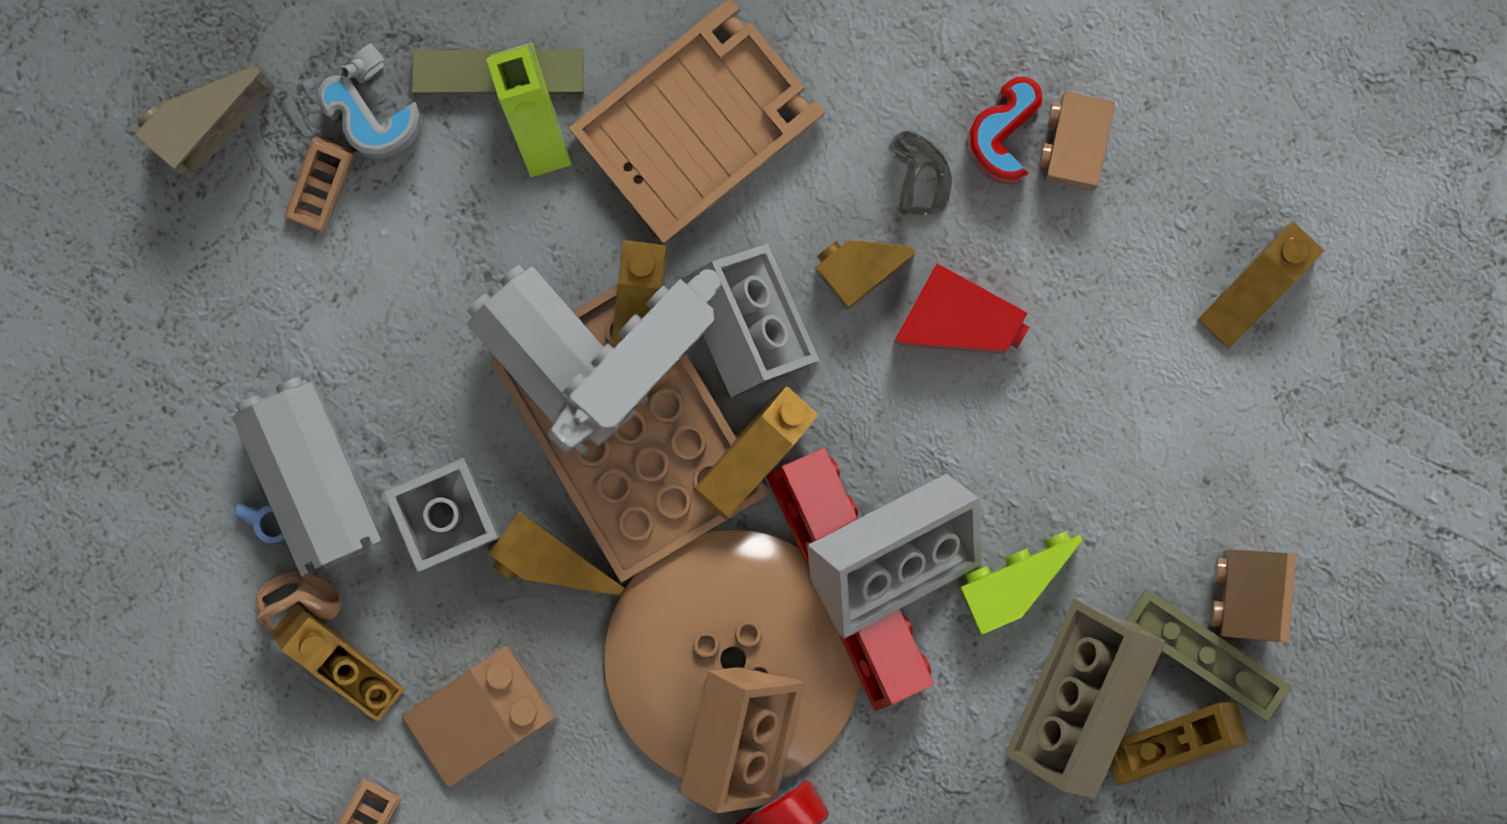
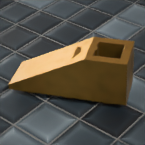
(336, 661)

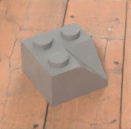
(442, 515)

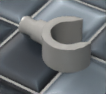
(363, 65)

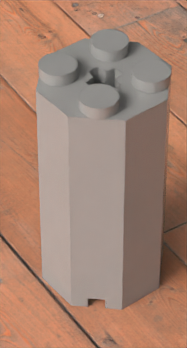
(537, 340)
(307, 476)

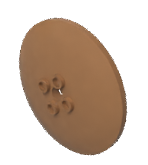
(717, 596)

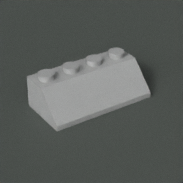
(896, 554)

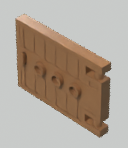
(695, 122)

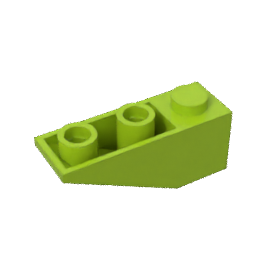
(529, 108)
(1010, 591)

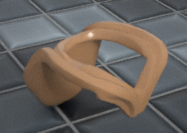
(313, 591)

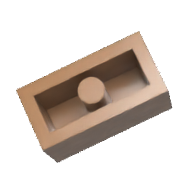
(1078, 140)

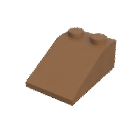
(1254, 595)
(479, 715)

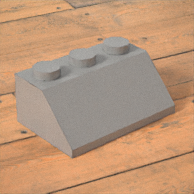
(755, 322)

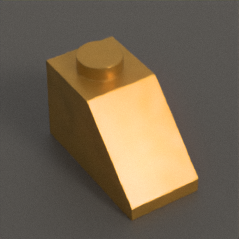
(859, 267)

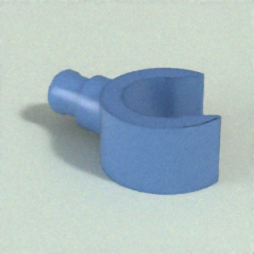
(256, 518)

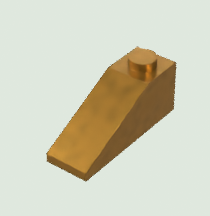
(638, 280)
(1261, 284)
(756, 451)
(540, 557)
(1179, 742)

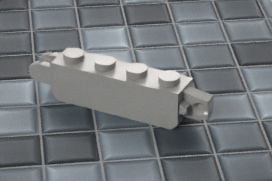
(637, 363)

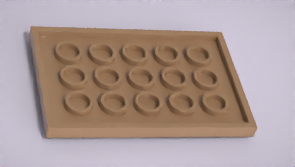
(643, 477)

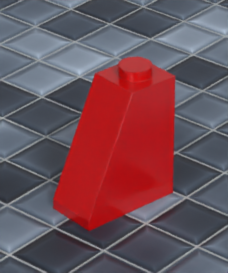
(961, 317)

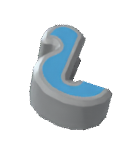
(359, 124)

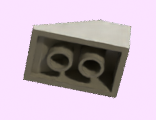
(198, 122)

